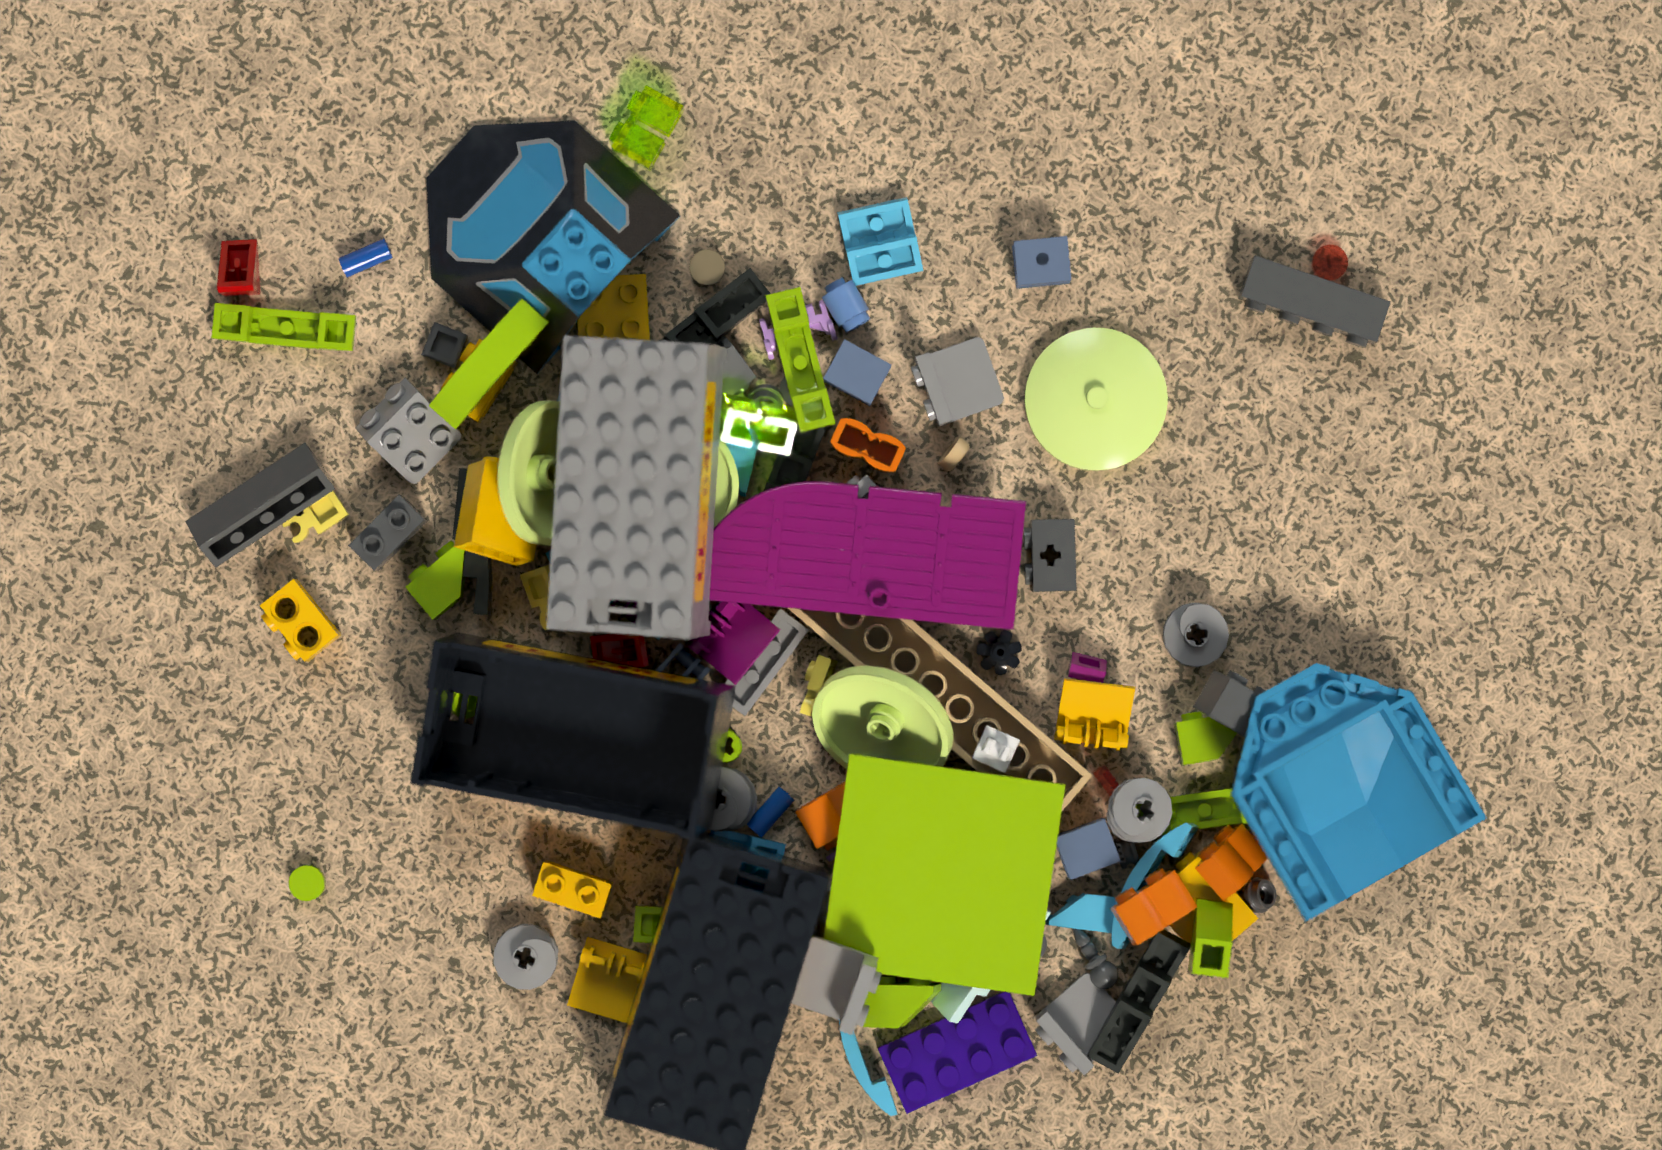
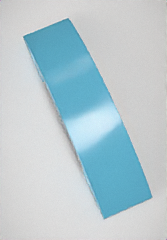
(1172, 843)
(878, 1089)

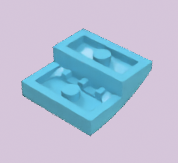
(880, 241)

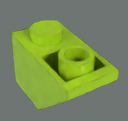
(441, 583)
(1201, 738)
(1211, 938)
(898, 1002)

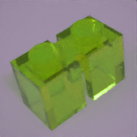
(657, 113)
(771, 424)

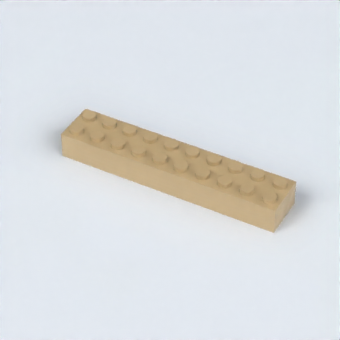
(964, 696)

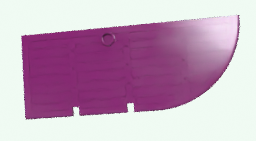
(872, 556)

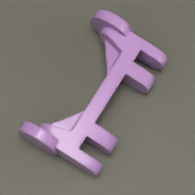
(819, 322)

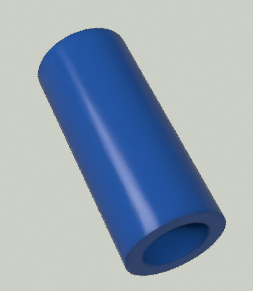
(365, 257)
(770, 811)

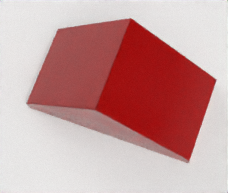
(239, 268)
(621, 648)

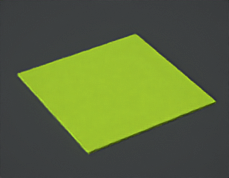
(944, 872)

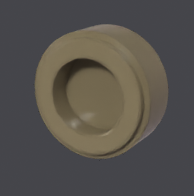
(707, 267)

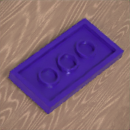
(957, 1055)

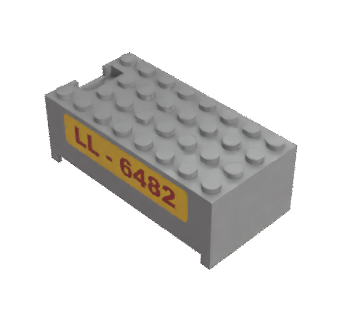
(635, 486)

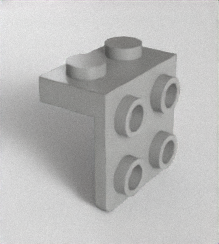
(957, 381)
(407, 431)
(837, 982)
(1075, 1021)

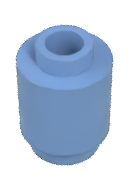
(846, 304)

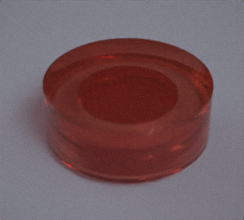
(1329, 262)

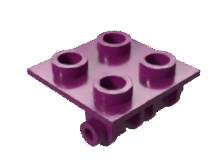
(735, 639)

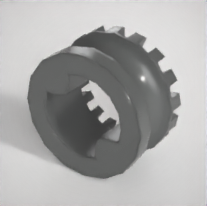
(1128, 852)

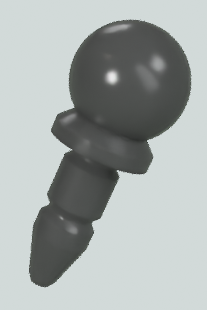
(1102, 972)

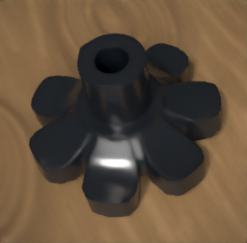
(990, 652)

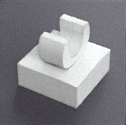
(995, 749)

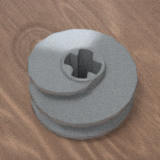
(1206, 619)
(739, 804)
(1122, 811)
(542, 949)

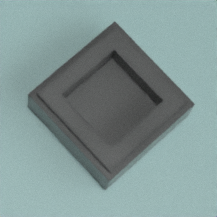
(444, 345)

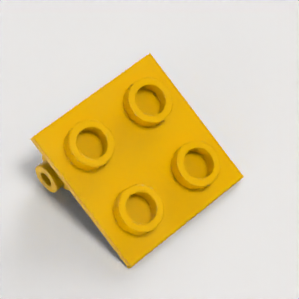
(618, 311)
(1094, 714)
(606, 979)

